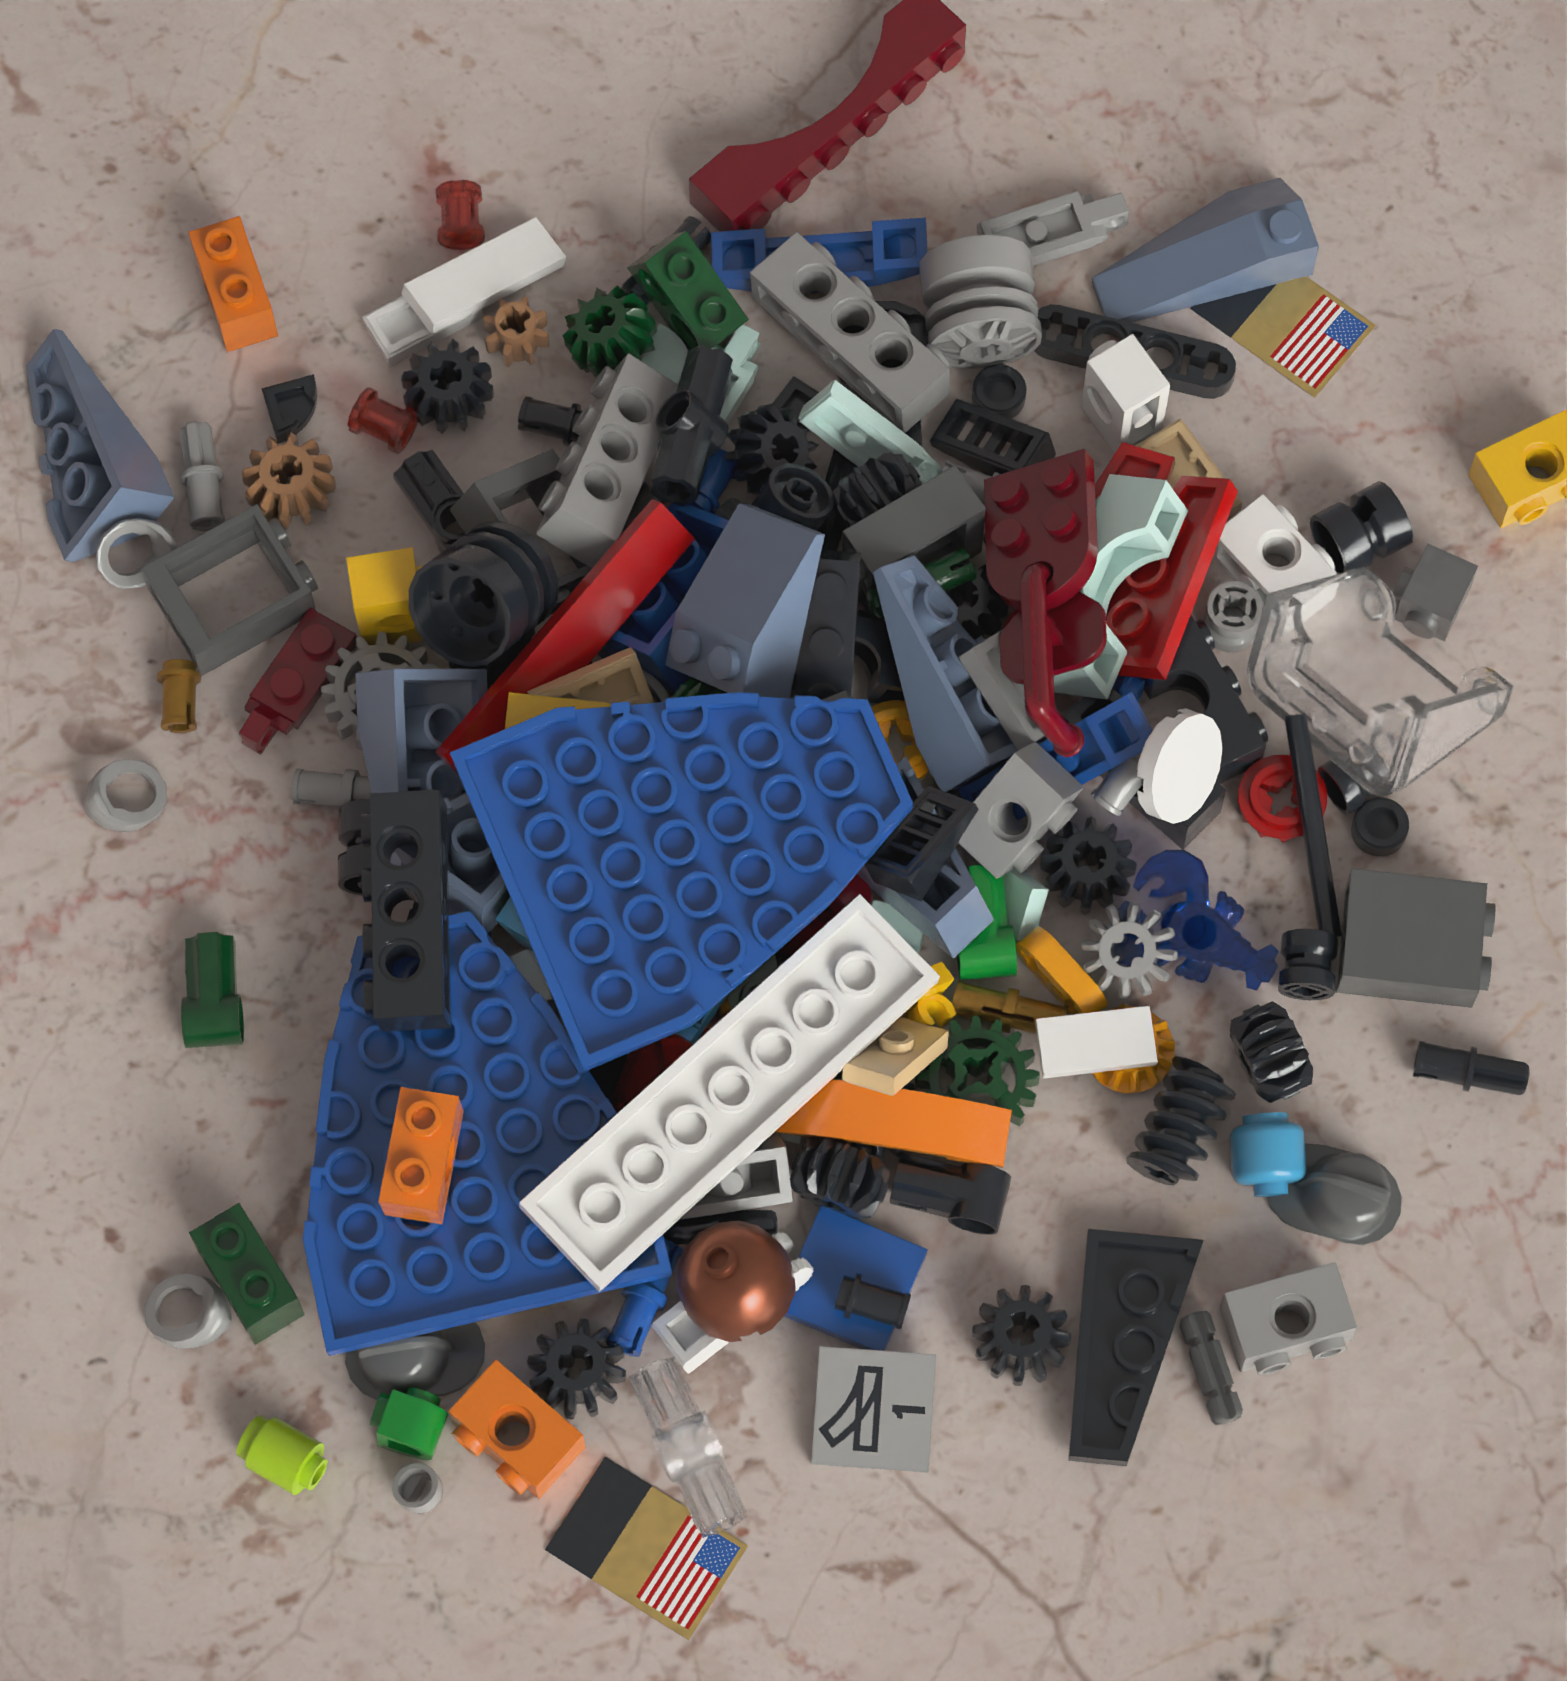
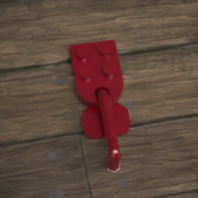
(1037, 562)

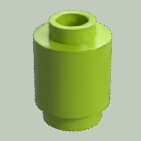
(282, 1454)

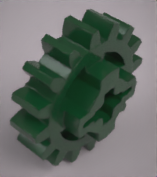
(994, 1060)

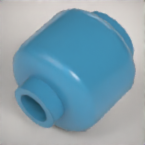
(1268, 1153)

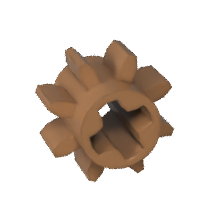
(528, 325)

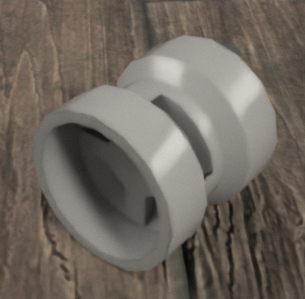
(1233, 628)

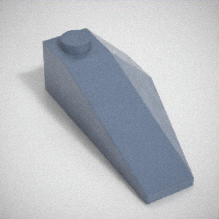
(945, 708)

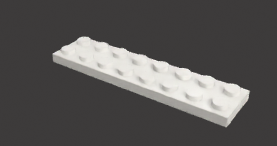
(728, 1093)

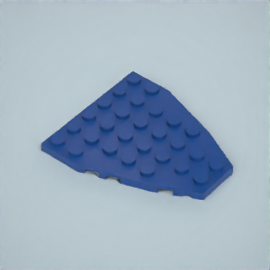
(676, 845)
(521, 1120)

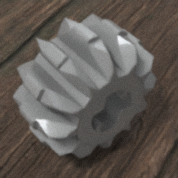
(1140, 965)

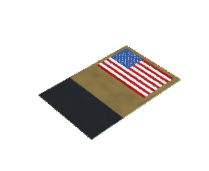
(1292, 329)
(645, 1548)

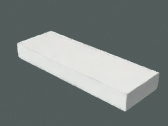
(483, 275)

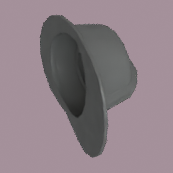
(1341, 1197)
(430, 1362)

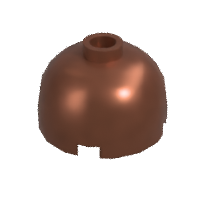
(735, 1280)

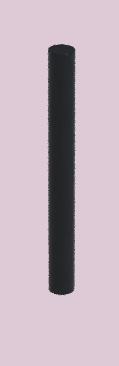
(1312, 824)

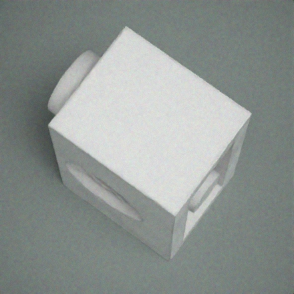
(1124, 392)
(1264, 531)

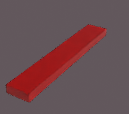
(582, 620)

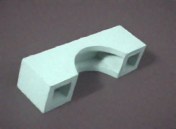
(1134, 527)

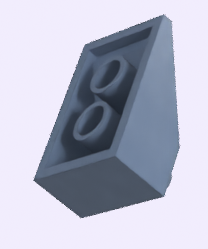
(748, 606)

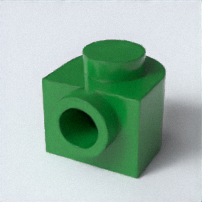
(409, 1422)

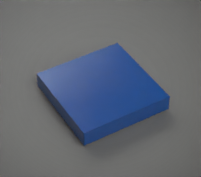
(848, 1247)

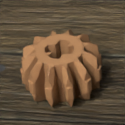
(307, 486)

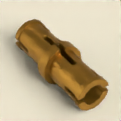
(1009, 1007)

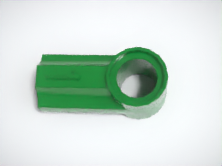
(994, 949)

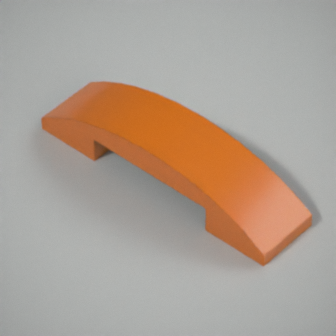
(906, 1122)

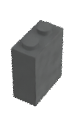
(1414, 938)

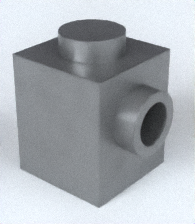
(1433, 593)

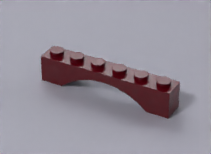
(753, 180)

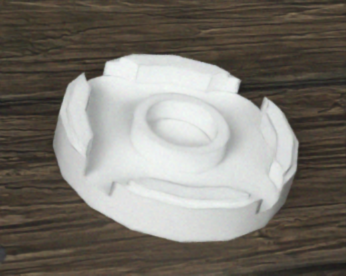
(1179, 765)

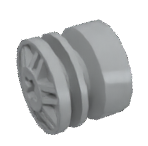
(980, 300)

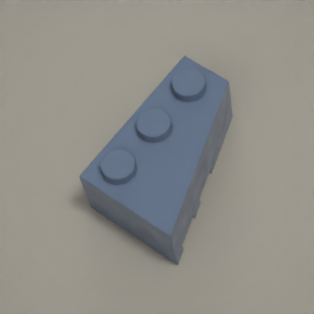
(953, 906)

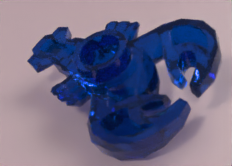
(1201, 932)

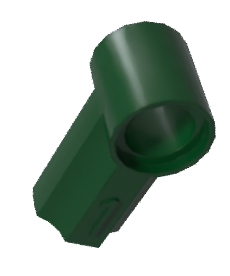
(212, 1007)

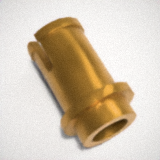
(178, 695)

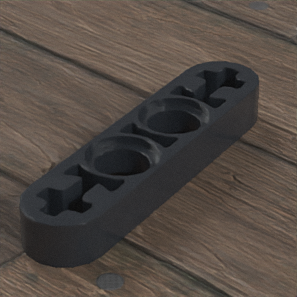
(1094, 324)

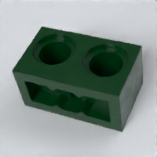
(687, 292)
(247, 1273)

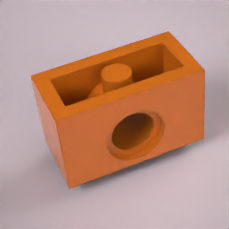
(233, 284)
(421, 1155)
(503, 1398)

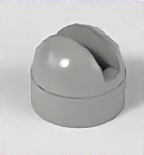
(409, 1485)

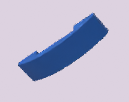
(874, 256)
(1109, 740)

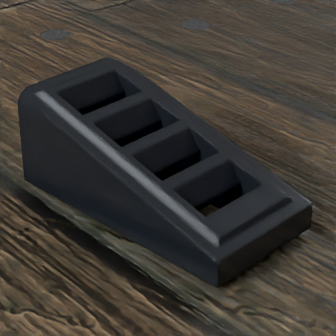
(1027, 447)
(920, 873)

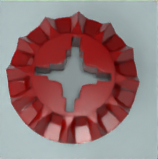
(1273, 775)

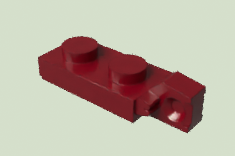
(294, 679)

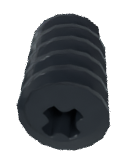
(1180, 1123)

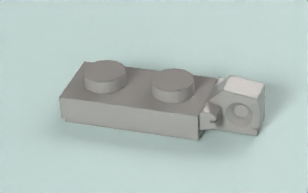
(1060, 224)

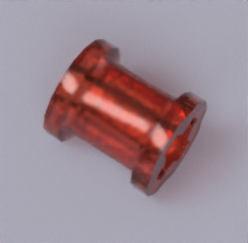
(459, 215)
(382, 420)

